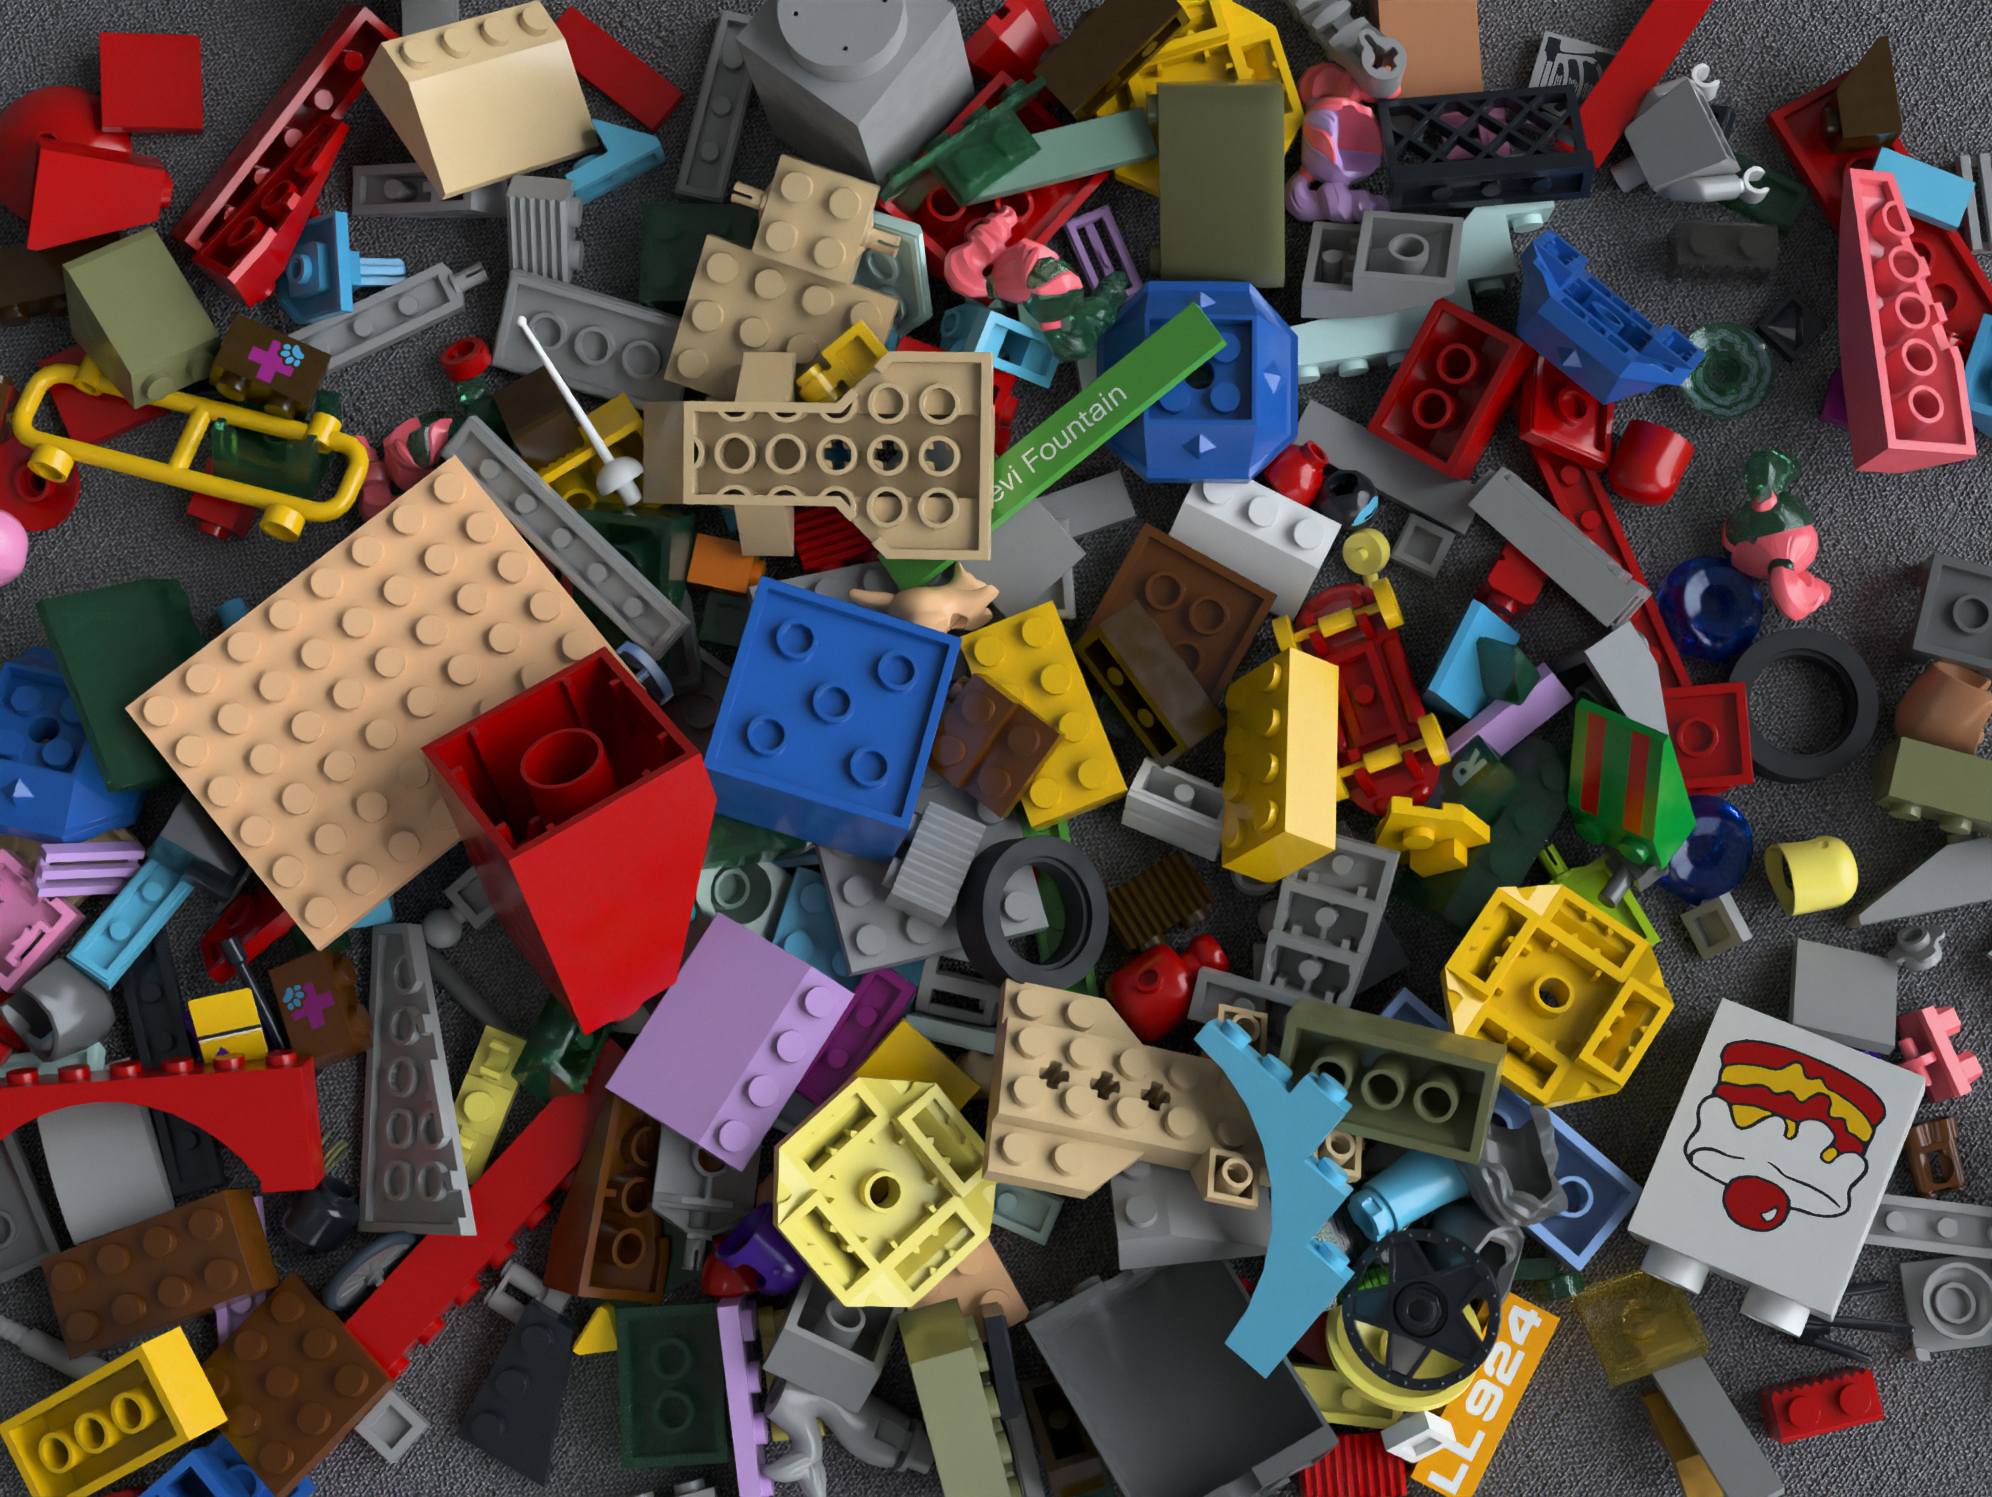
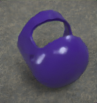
(765, 1251)

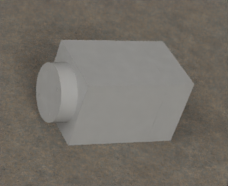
(858, 78)

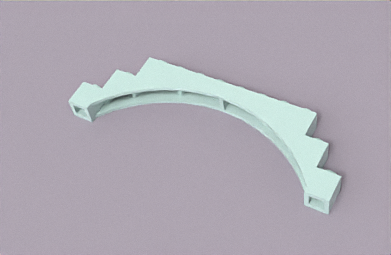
(1356, 343)

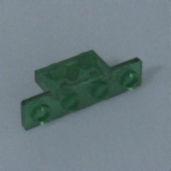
(977, 156)

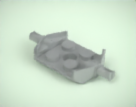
(697, 1199)

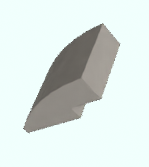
(1381, 265)
(105, 1166)

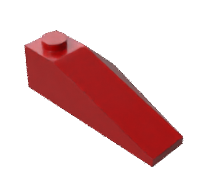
(263, 231)

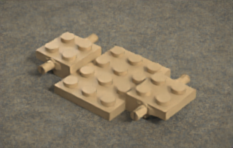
(789, 287)

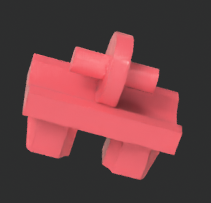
(1930, 1052)

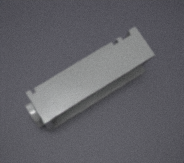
(1557, 547)

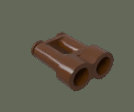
(1934, 1135)

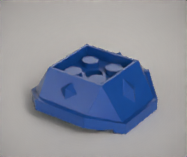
(1592, 329)
(1235, 422)
(52, 787)

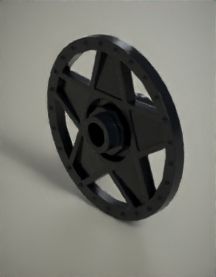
(1421, 1309)

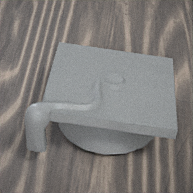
(1947, 1304)

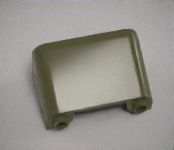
(1220, 181)

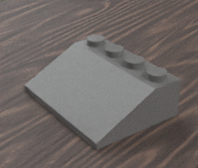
(1168, 1223)

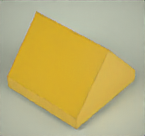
(599, 1332)

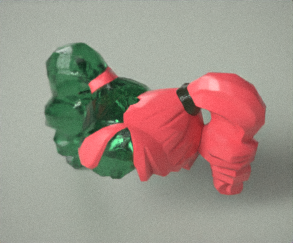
(1038, 281)
(415, 446)
(1783, 532)

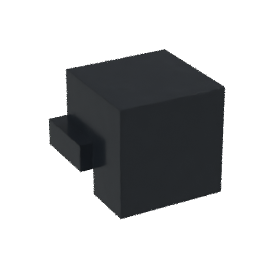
(198, 848)

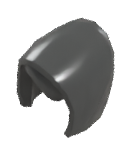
(59, 1012)
(1494, 1243)

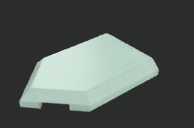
(899, 276)

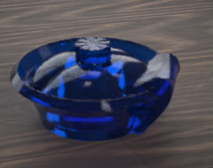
(1710, 608)
(1712, 855)

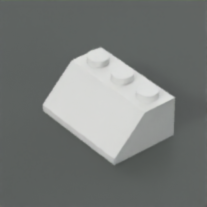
(1258, 537)

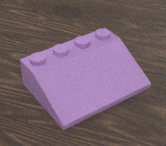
(729, 1041)

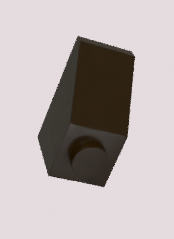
(1865, 105)

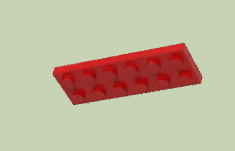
(1954, 272)

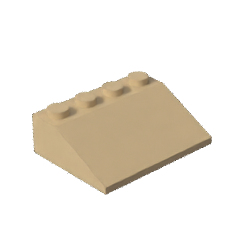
(483, 98)

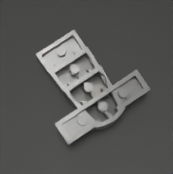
(1317, 939)

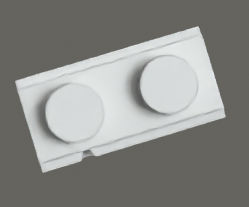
(1176, 809)

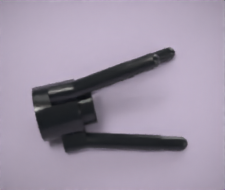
(1817, 1326)

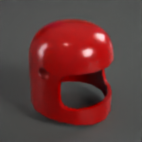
(1648, 463)

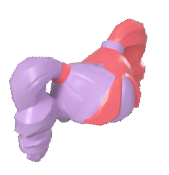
(1337, 148)

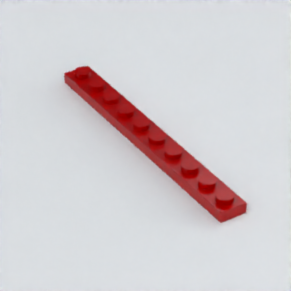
(1583, 501)

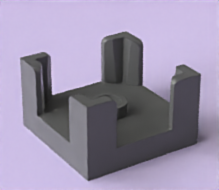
(1951, 615)

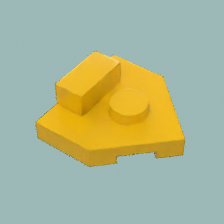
(1430, 837)

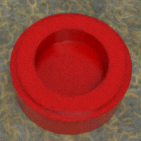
(465, 359)

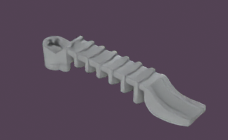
(1353, 44)

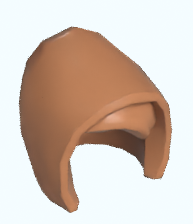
(1946, 708)

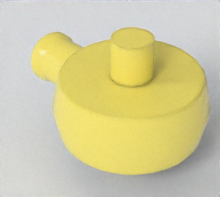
(1366, 553)

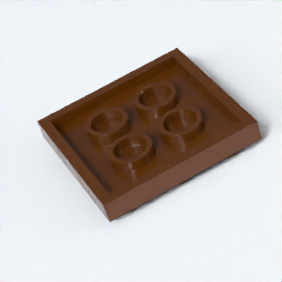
(1194, 602)
(292, 1384)

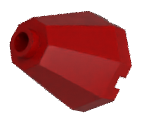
(1013, 43)

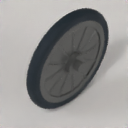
(367, 1270)

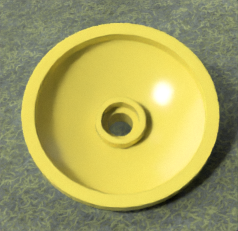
(1380, 1391)

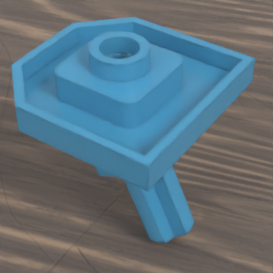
(326, 273)

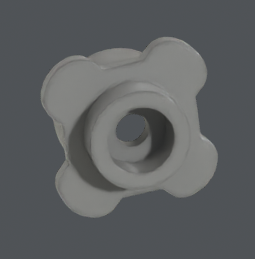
(1917, 947)

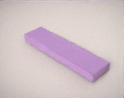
(1507, 724)

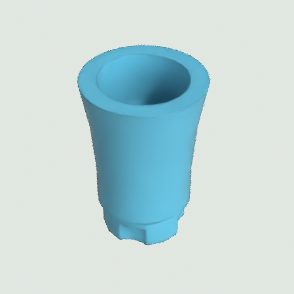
(1405, 1193)

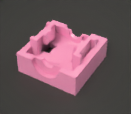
(24, 919)

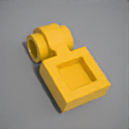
(851, 360)

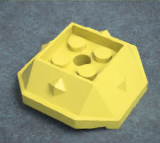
(934, 1201)

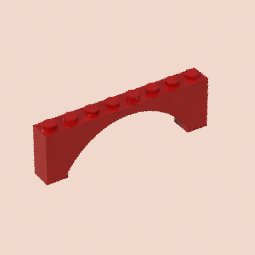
(254, 1107)

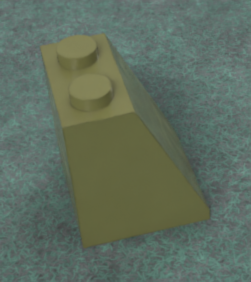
(139, 318)

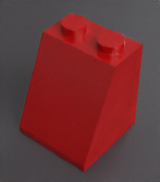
(91, 192)

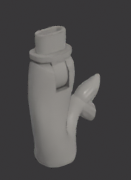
(875, 1435)

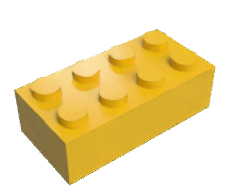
(1038, 666)
(1280, 766)
(113, 1420)

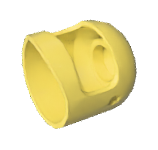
(1820, 871)

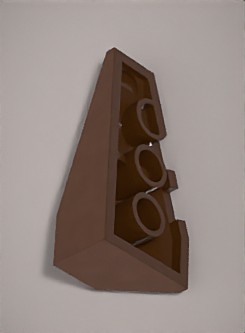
(605, 1233)

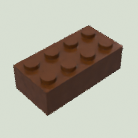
(160, 1273)

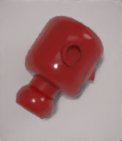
(1158, 986)

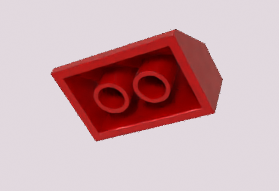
(1452, 389)

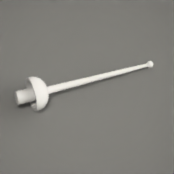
(617, 472)

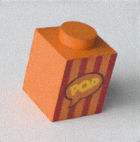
(722, 568)

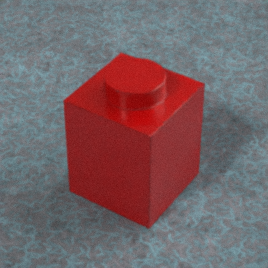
(220, 516)

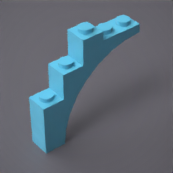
(1305, 1192)

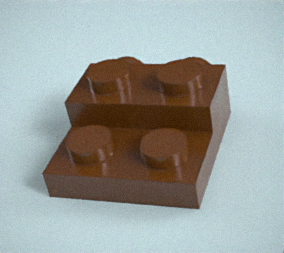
(991, 743)

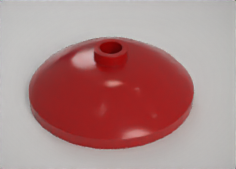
(52, 113)

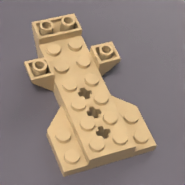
(773, 454)
(1077, 1142)

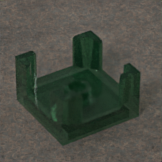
(270, 460)

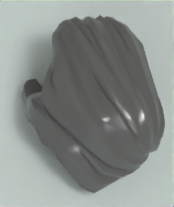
(1517, 1174)

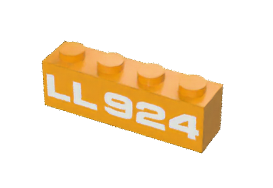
(1489, 1401)

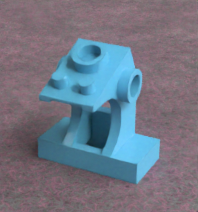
(983, 330)

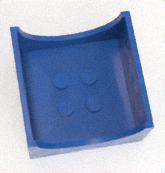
(828, 720)

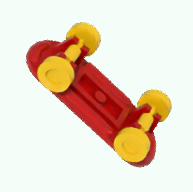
(1383, 731)

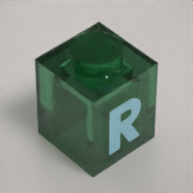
(1479, 779)

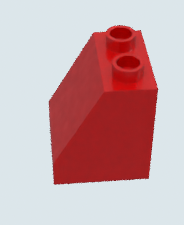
(583, 832)

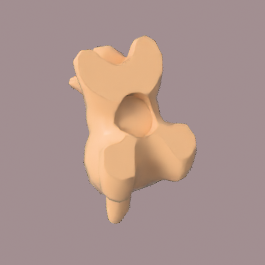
(942, 608)

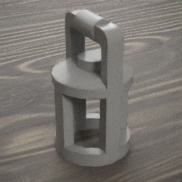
(957, 983)

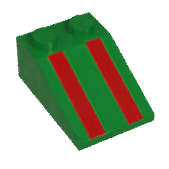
(1627, 787)

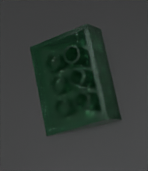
(112, 651)

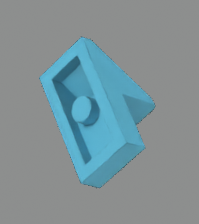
(627, 157)

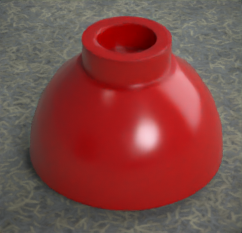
(1298, 472)
(721, 1281)

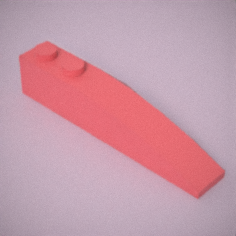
(1896, 363)

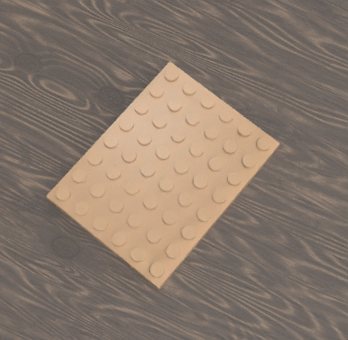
(318, 700)

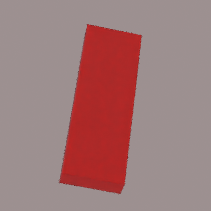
(618, 72)

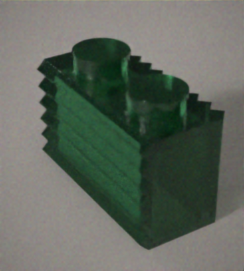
(558, 1054)

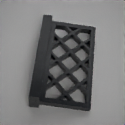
(1488, 177)

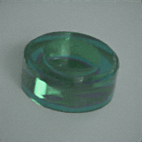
(1560, 1286)

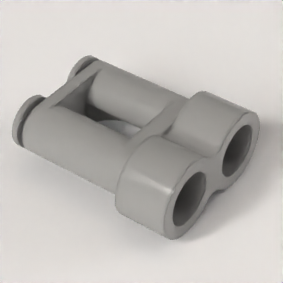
(529, 1284)

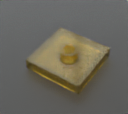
(1638, 1325)

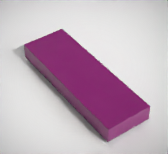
(867, 1019)

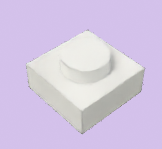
(1418, 1436)

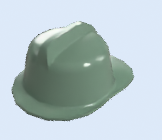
(745, 894)

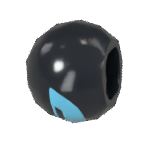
(1347, 499)

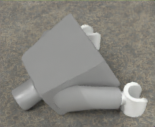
(1683, 147)

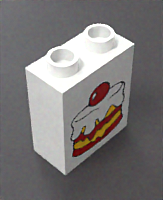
(1774, 1166)

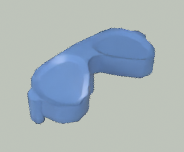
(657, 681)

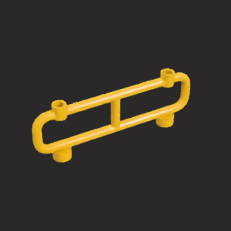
(283, 513)

